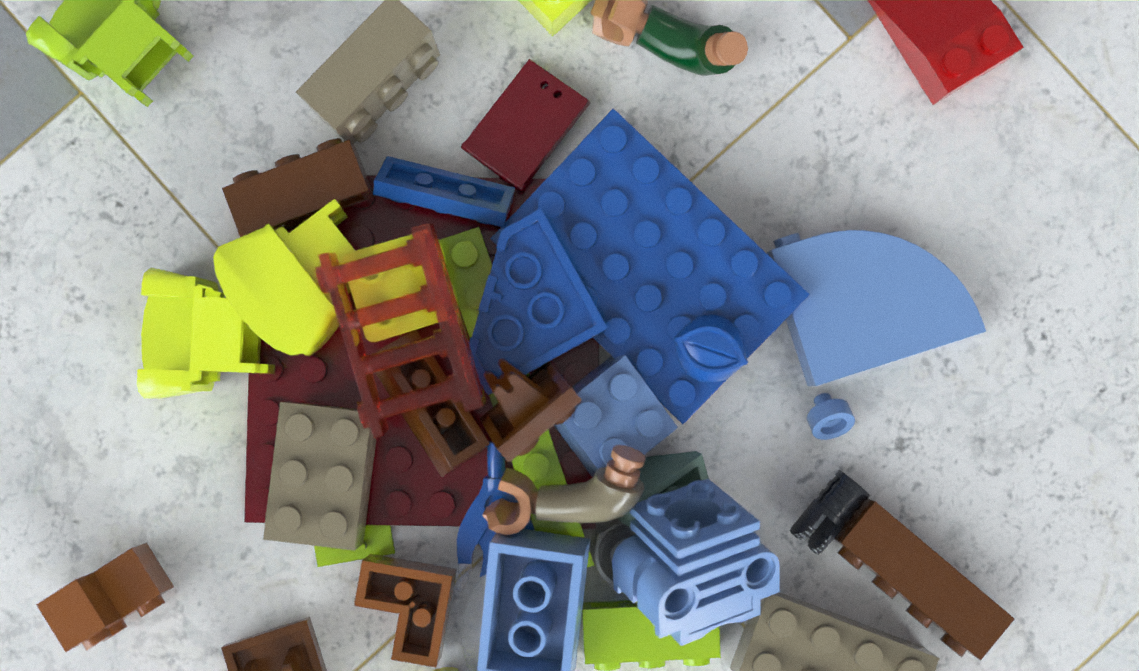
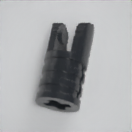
(829, 512)

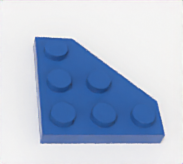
(531, 302)

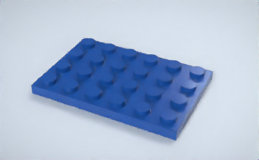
(657, 257)

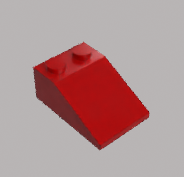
(948, 40)

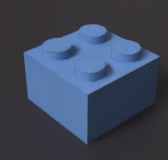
(613, 412)

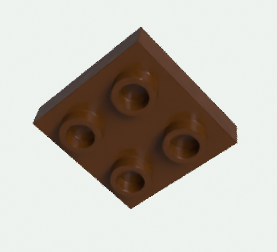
(526, 407)
(278, 649)

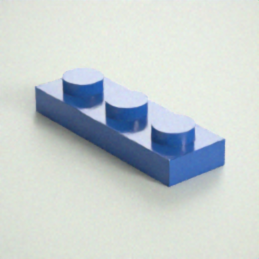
(444, 191)

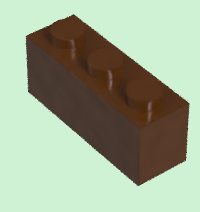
(298, 188)
(443, 428)

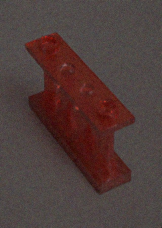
(434, 296)

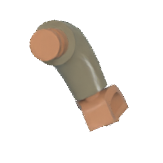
(600, 499)

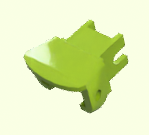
(110, 40)

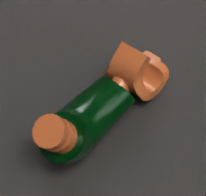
(673, 39)

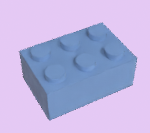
(533, 602)

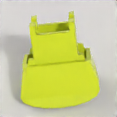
(275, 283)
(191, 337)

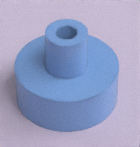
(830, 417)

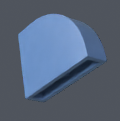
(870, 302)

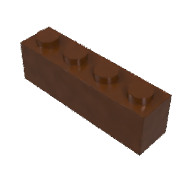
(923, 579)

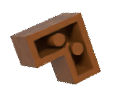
(418, 594)
(97, 603)

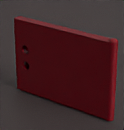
(525, 125)

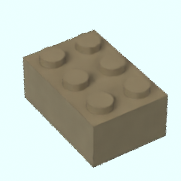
(371, 71)
(319, 477)

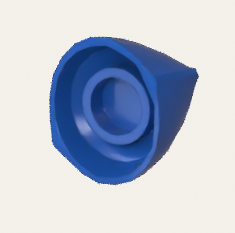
(710, 348)

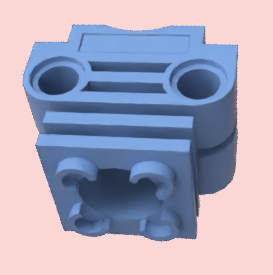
(694, 562)

